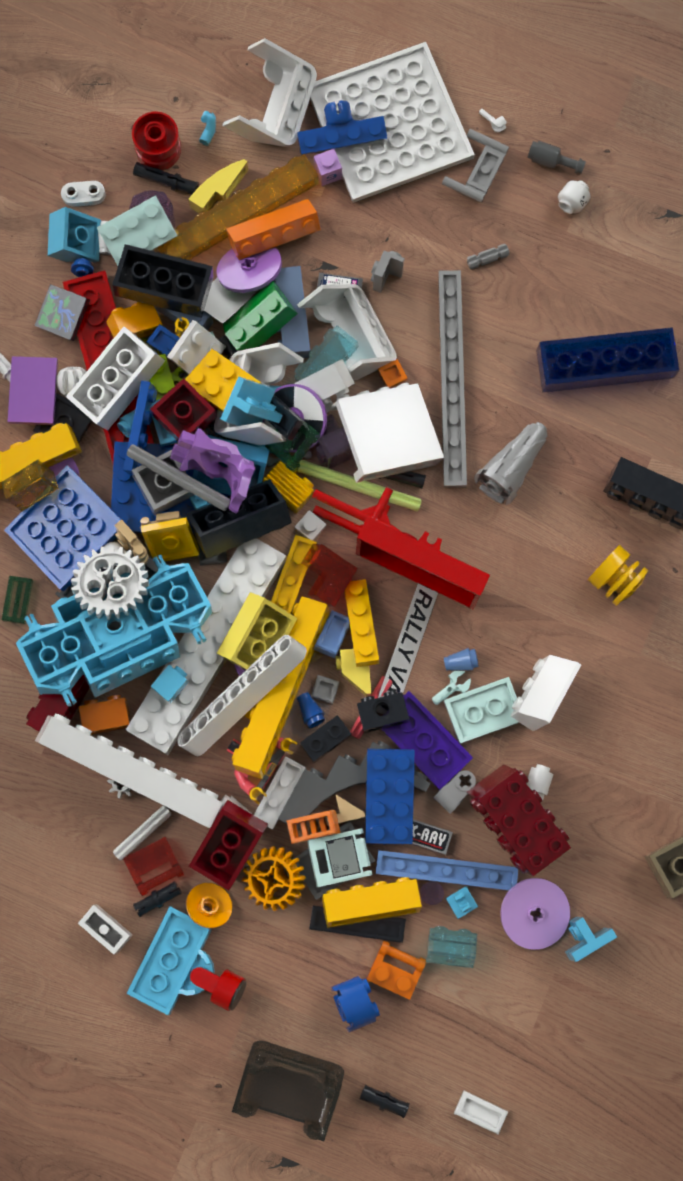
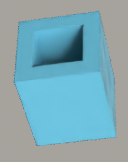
(170, 683)

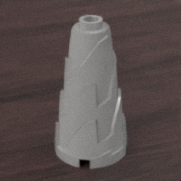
(508, 468)

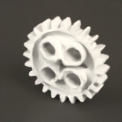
(89, 578)

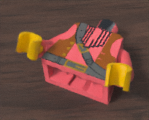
(255, 786)

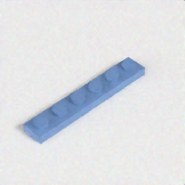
(446, 870)

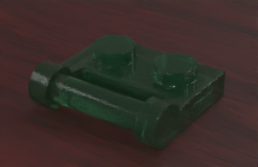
(282, 449)

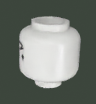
(574, 197)

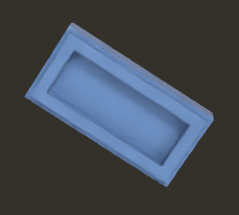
(332, 634)

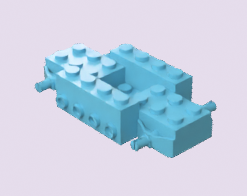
(107, 658)

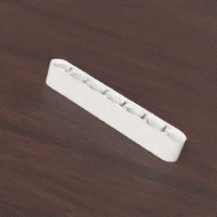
(242, 695)

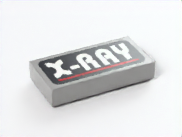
(431, 837)

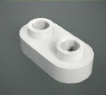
(82, 193)

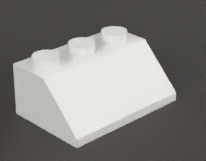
(544, 691)

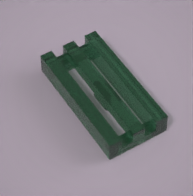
(26, 599)

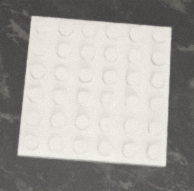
(417, 114)

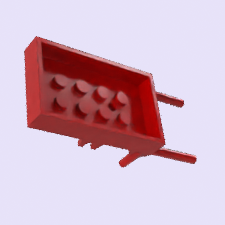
(403, 553)

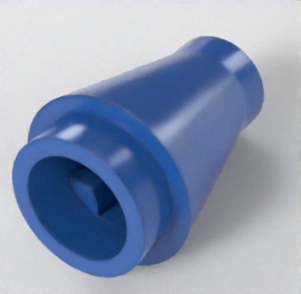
(310, 711)

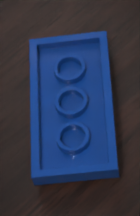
(389, 796)

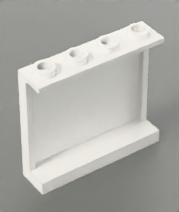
(388, 431)

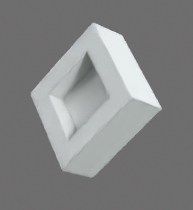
(310, 526)

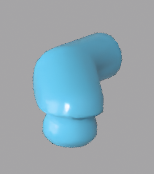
(210, 129)

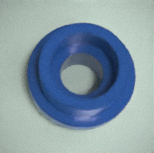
(82, 267)

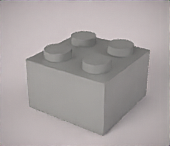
(158, 490)

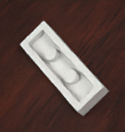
(279, 791)

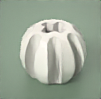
(68, 378)

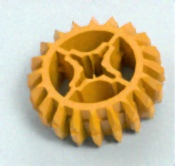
(255, 875)

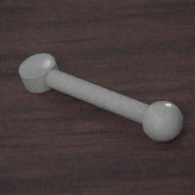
(270, 461)

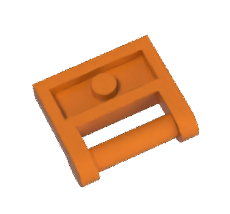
(392, 977)

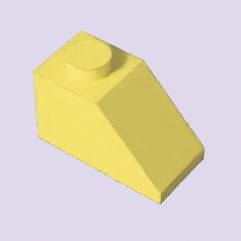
(357, 676)

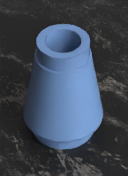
(462, 660)

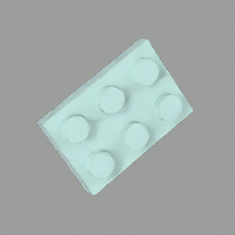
(141, 227)
(482, 710)

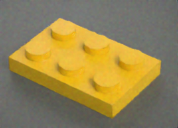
(216, 378)

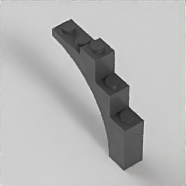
(314, 790)

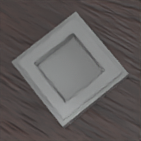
(325, 689)

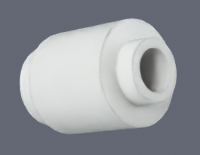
(540, 779)

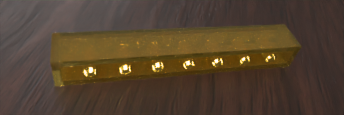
(254, 201)

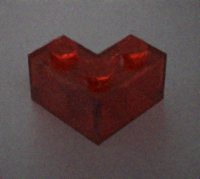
(333, 574)

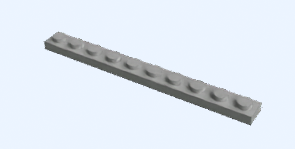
(452, 379)

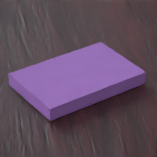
(32, 390)

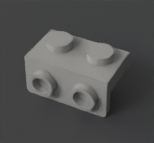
(390, 263)

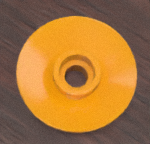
(215, 898)

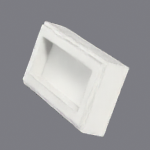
(480, 1112)

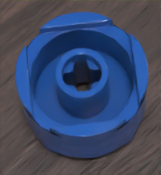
(354, 1003)

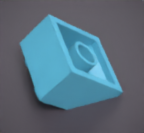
(73, 236)

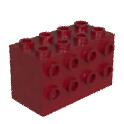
(519, 819)

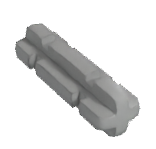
(488, 256)

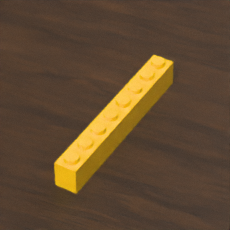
(273, 709)

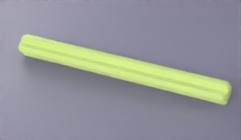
(363, 487)

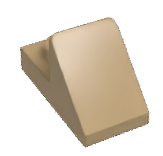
(347, 812)

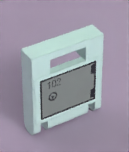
(343, 855)

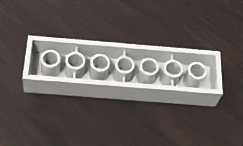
(131, 772)

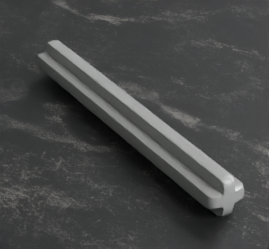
(178, 477)

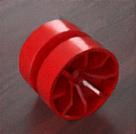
(156, 140)

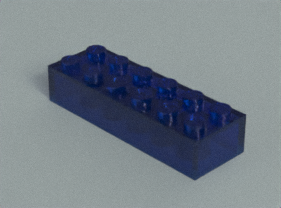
(607, 359)

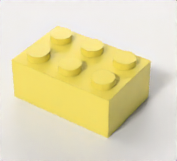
(255, 631)

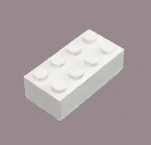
(115, 378)

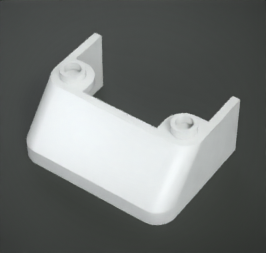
(288, 101)
(356, 318)
(268, 366)

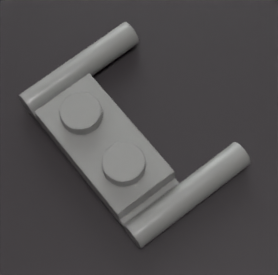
(484, 170)

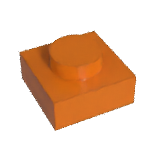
(392, 374)

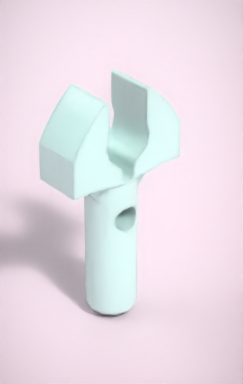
(449, 689)

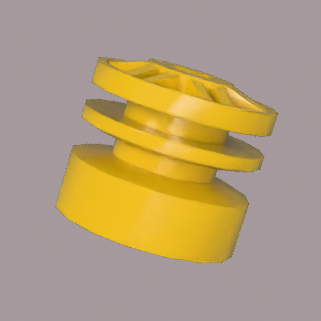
(618, 575)

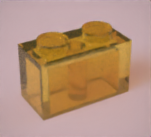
(29, 485)

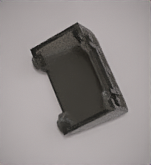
(290, 1086)

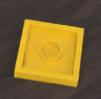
(170, 539)

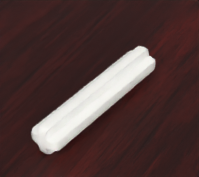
(142, 832)

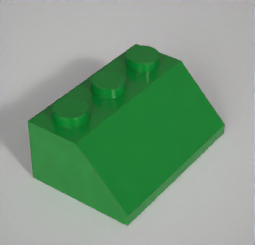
(259, 318)

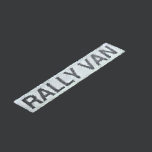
(409, 641)

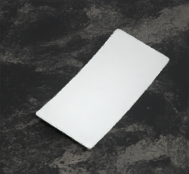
(223, 302)

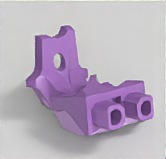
(204, 454)

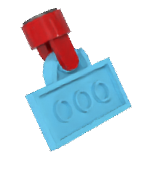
(180, 966)

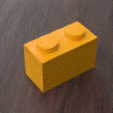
(138, 318)

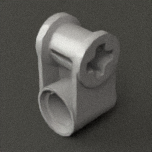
(452, 793)

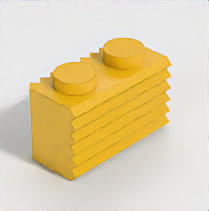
(291, 487)

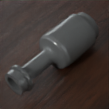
(550, 156)

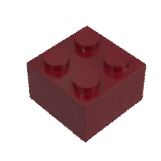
(183, 410)

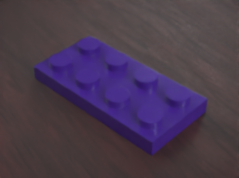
(436, 750)

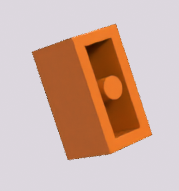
(105, 715)

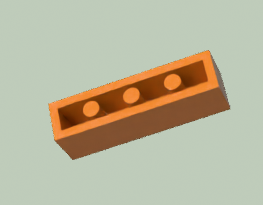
(273, 229)

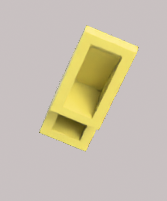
(218, 186)

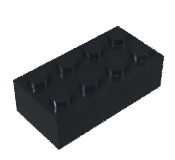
(163, 281)
(646, 491)
(258, 514)

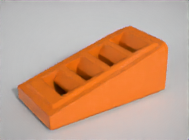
(333, 824)

